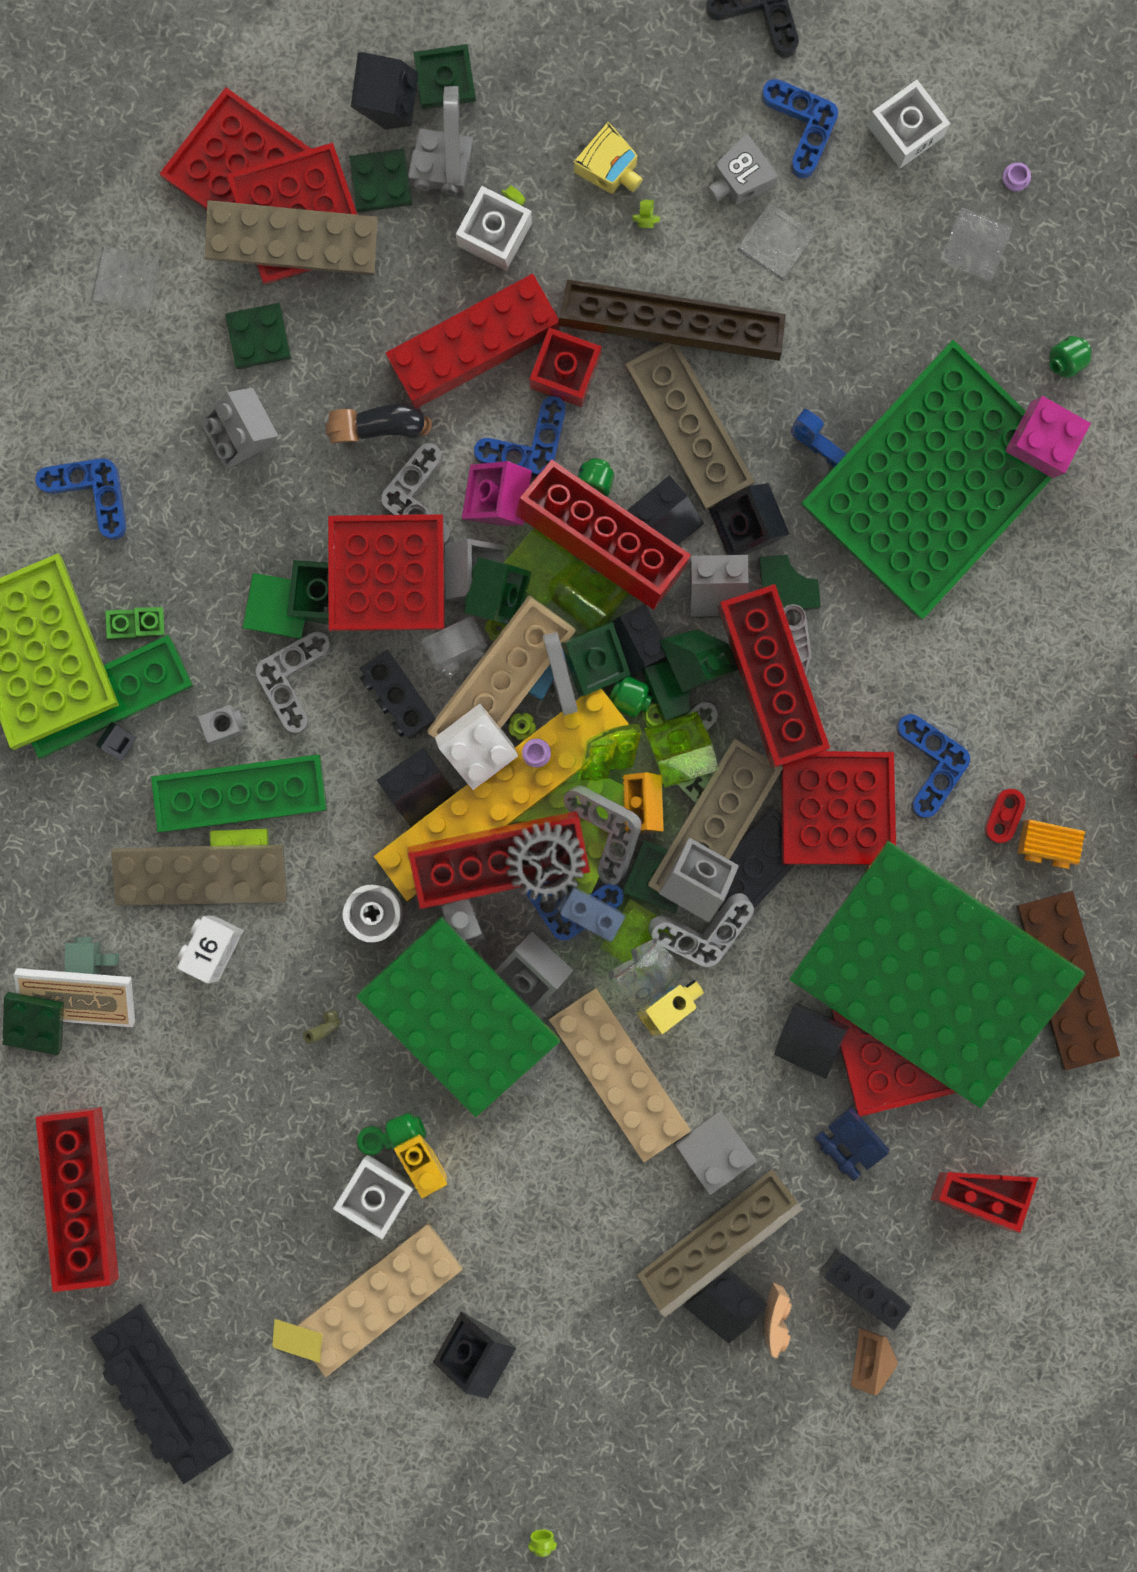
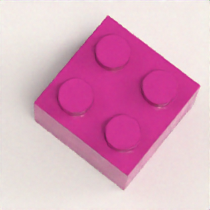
(1048, 437)

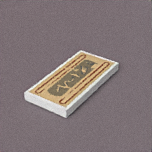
(85, 996)

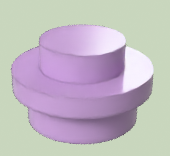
(1016, 176)
(536, 753)

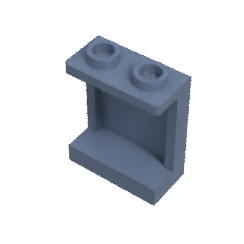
(591, 913)

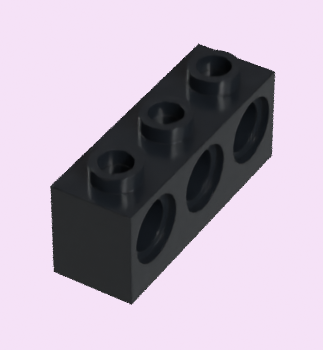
(396, 680)
(864, 1289)

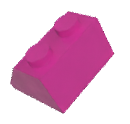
(495, 493)

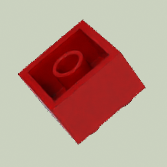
(565, 367)

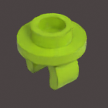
(646, 218)

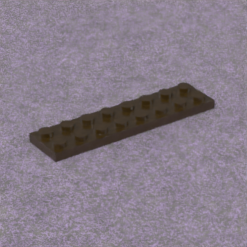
(672, 320)

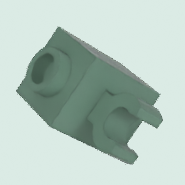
(85, 956)

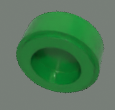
(370, 1140)

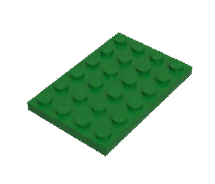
(458, 1017)

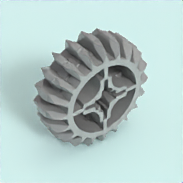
(537, 886)

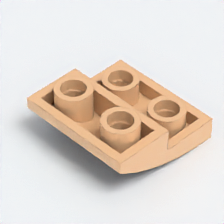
(774, 1327)

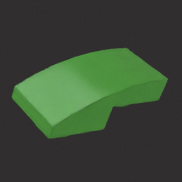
(134, 623)

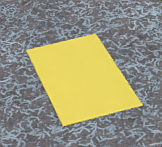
(297, 1340)

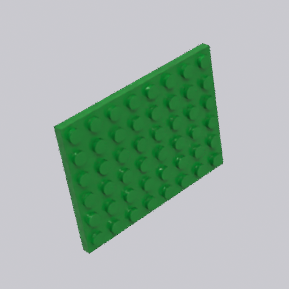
(929, 482)
(935, 974)

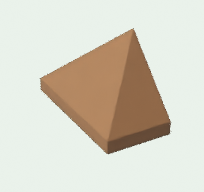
(873, 1362)

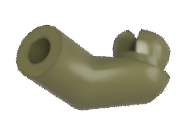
(321, 1031)

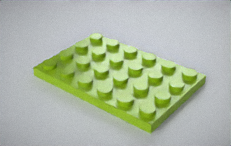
(46, 655)

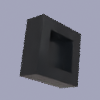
(116, 741)

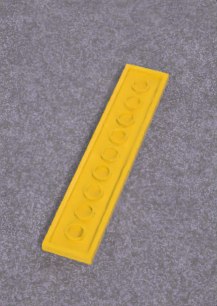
(509, 790)

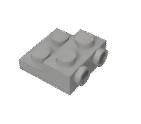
(429, 163)

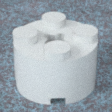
(359, 904)

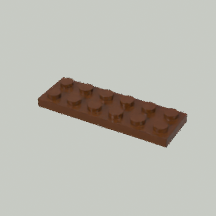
(1082, 1021)

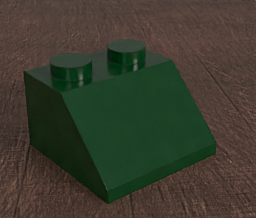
(496, 590)
(309, 592)
(698, 658)

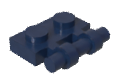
(857, 1138)

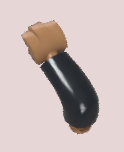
(391, 419)

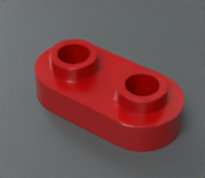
(1004, 816)

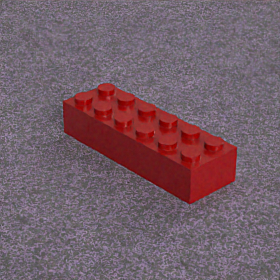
(473, 341)
(602, 534)
(773, 676)
(477, 864)
(77, 1199)

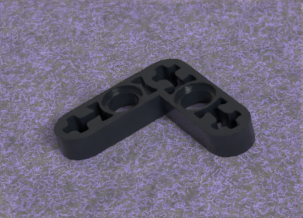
(768, 8)

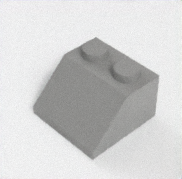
(460, 559)
(716, 580)
(699, 880)
(533, 971)
(715, 1152)

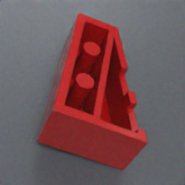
(990, 1198)

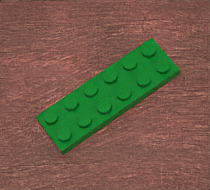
(138, 683)
(239, 793)

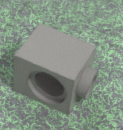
(210, 721)

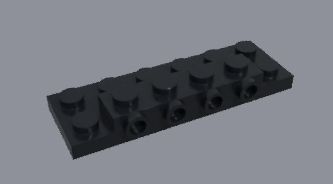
(160, 1395)

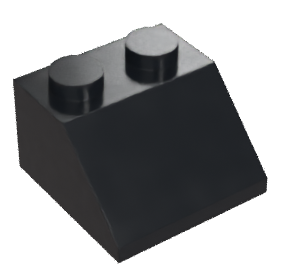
(384, 90)
(668, 511)
(749, 520)
(639, 639)
(416, 787)
(810, 1040)
(727, 1305)
(474, 1356)

